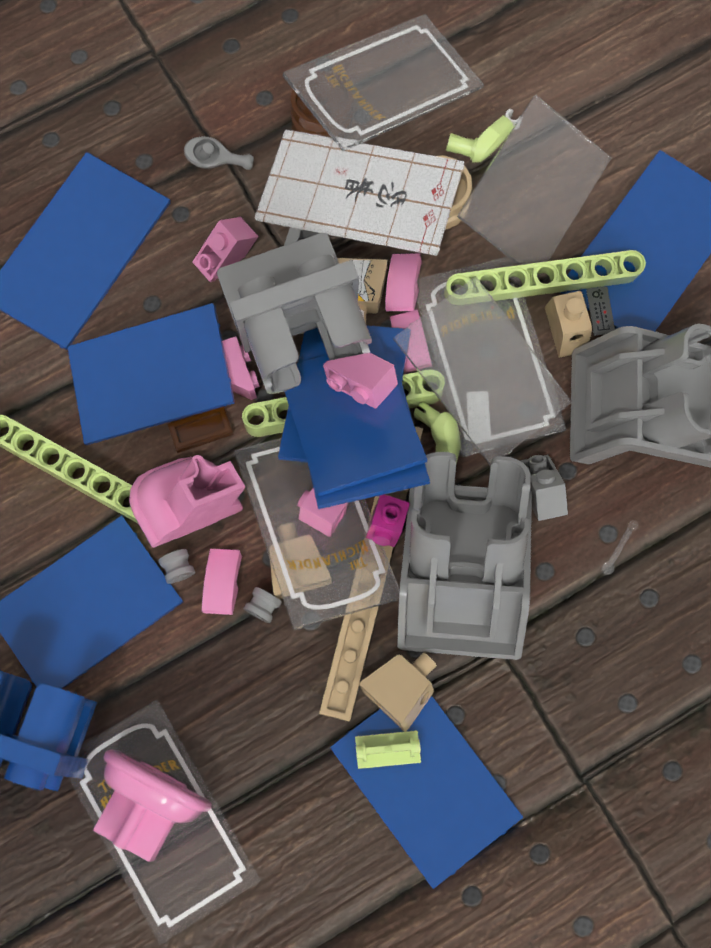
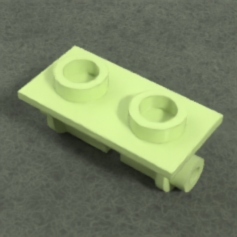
(388, 749)

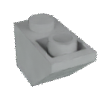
(547, 488)

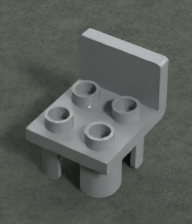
(289, 294)
(642, 396)
(467, 562)

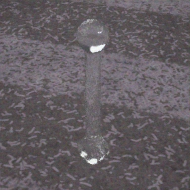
(608, 568)

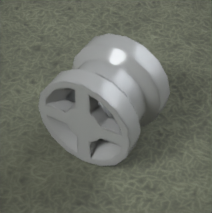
(176, 566)
(262, 605)

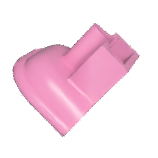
(184, 497)
(144, 805)

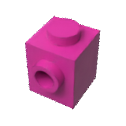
(387, 520)

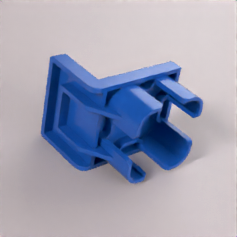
(49, 735)

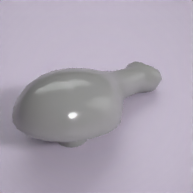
(210, 153)

